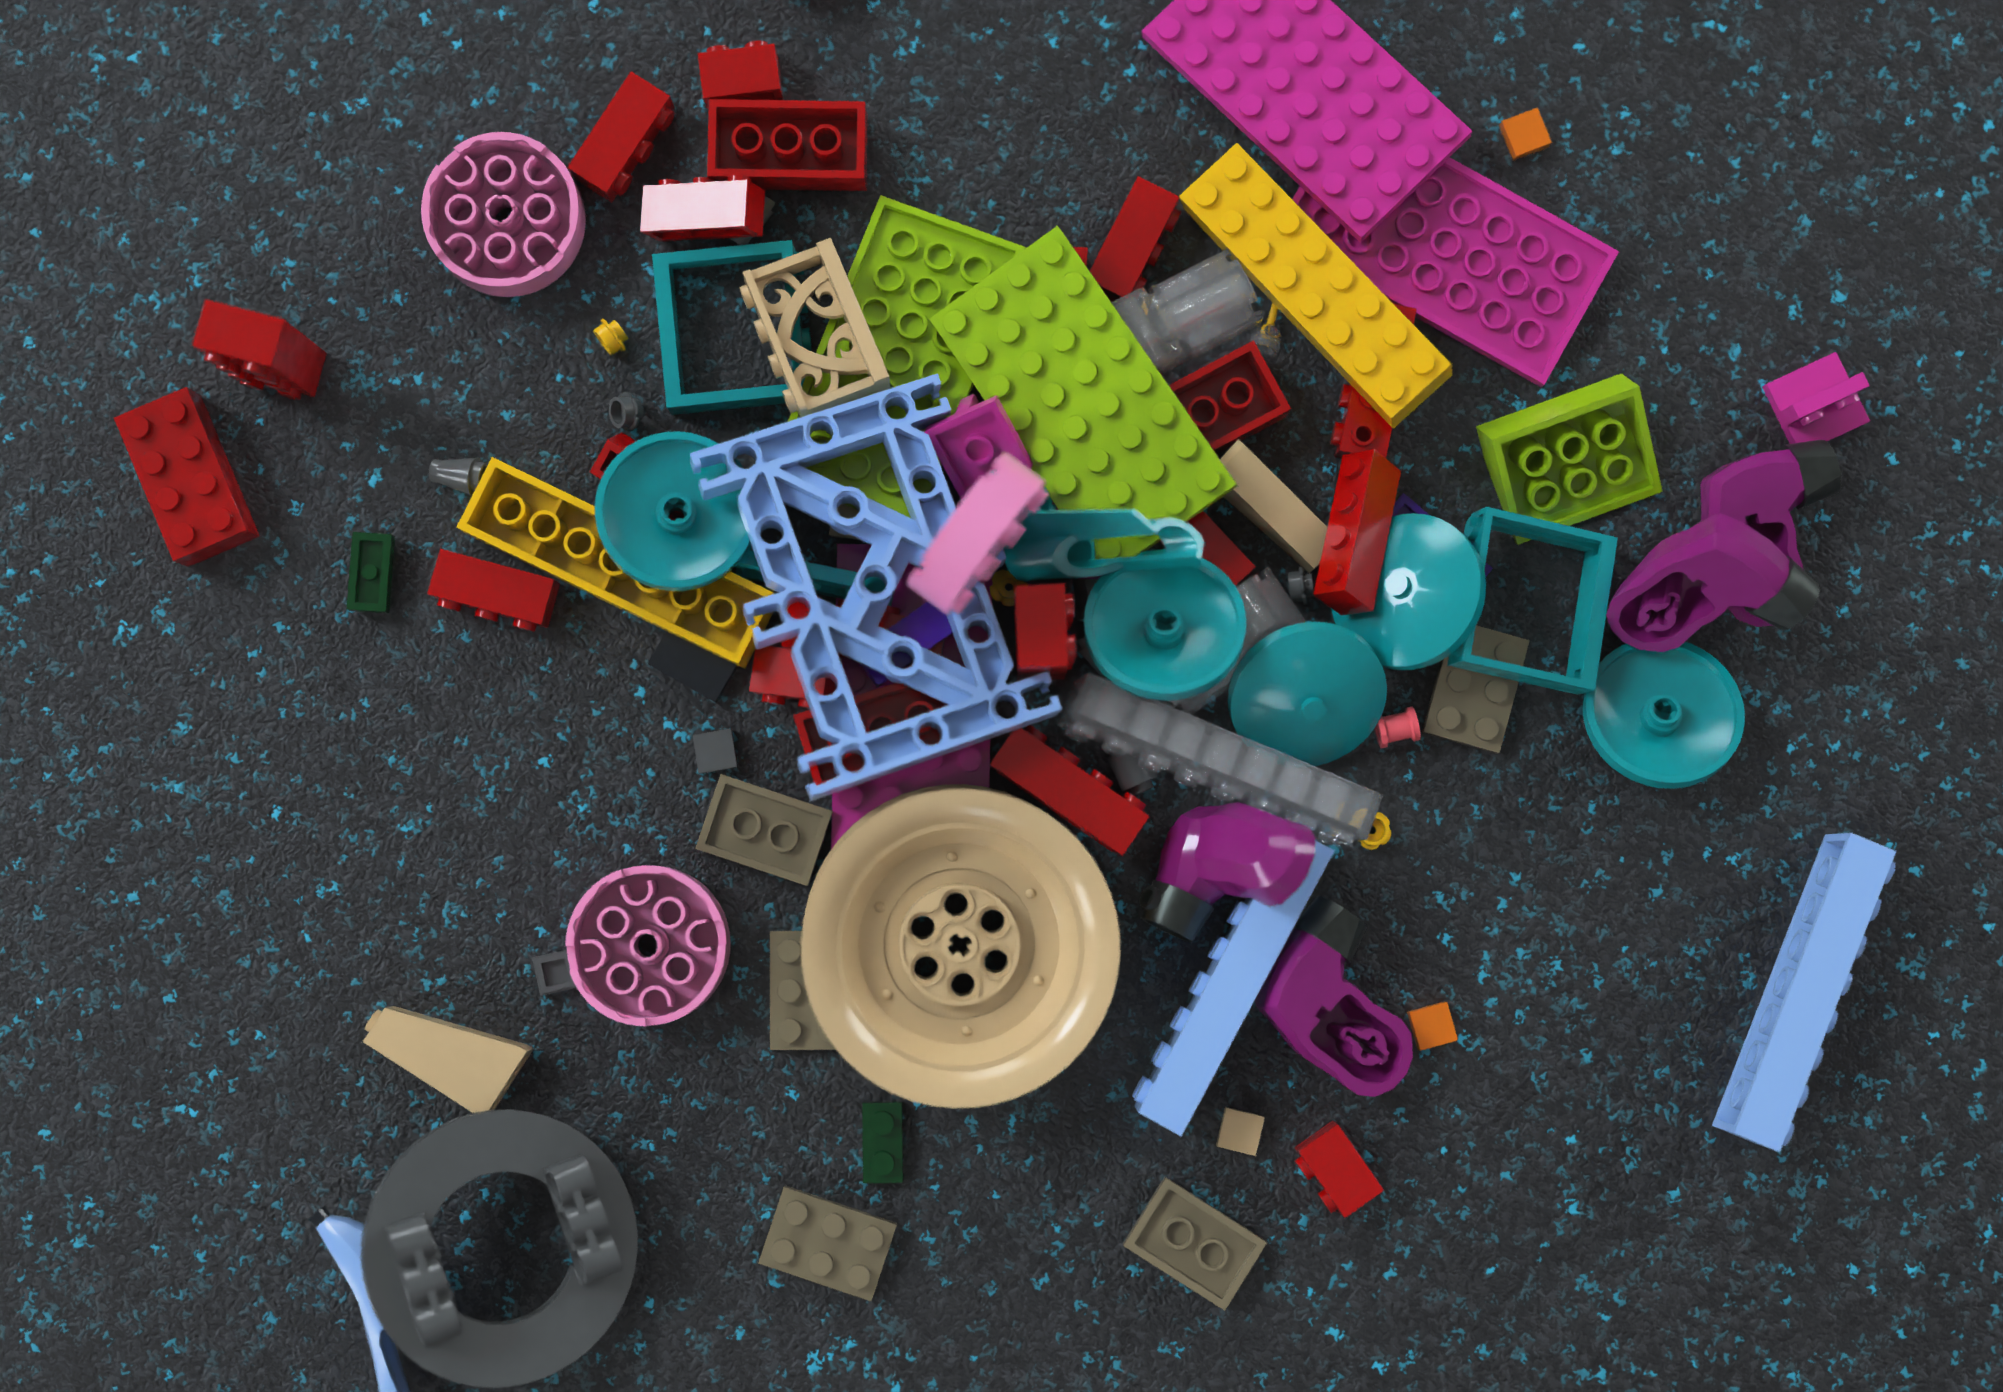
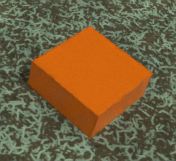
(1525, 133)
(1432, 1026)

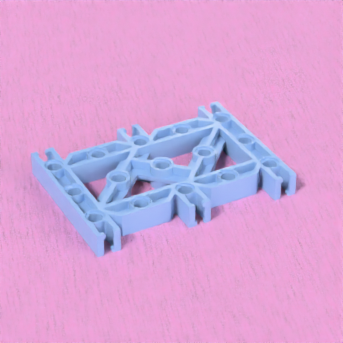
(853, 629)

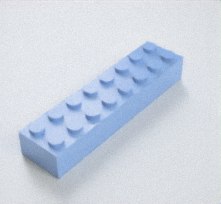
(1805, 990)
(1220, 1003)

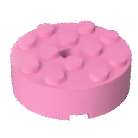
(528, 246)
(977, 533)
(689, 937)

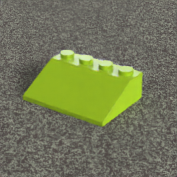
(1573, 454)

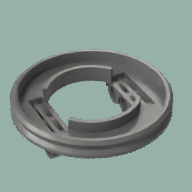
(406, 1270)

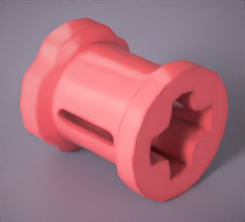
(1397, 727)

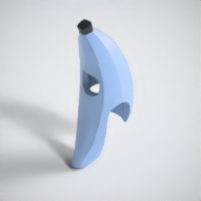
(343, 1241)

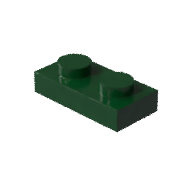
(370, 572)
(882, 1142)

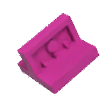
(1818, 401)
(974, 440)

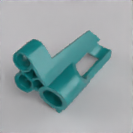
(1063, 547)

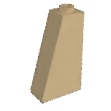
(1274, 507)
(452, 1058)

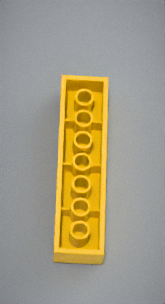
(1316, 286)
(562, 540)

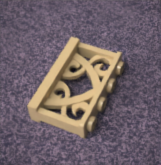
(829, 280)

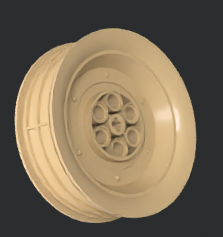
(1015, 1021)

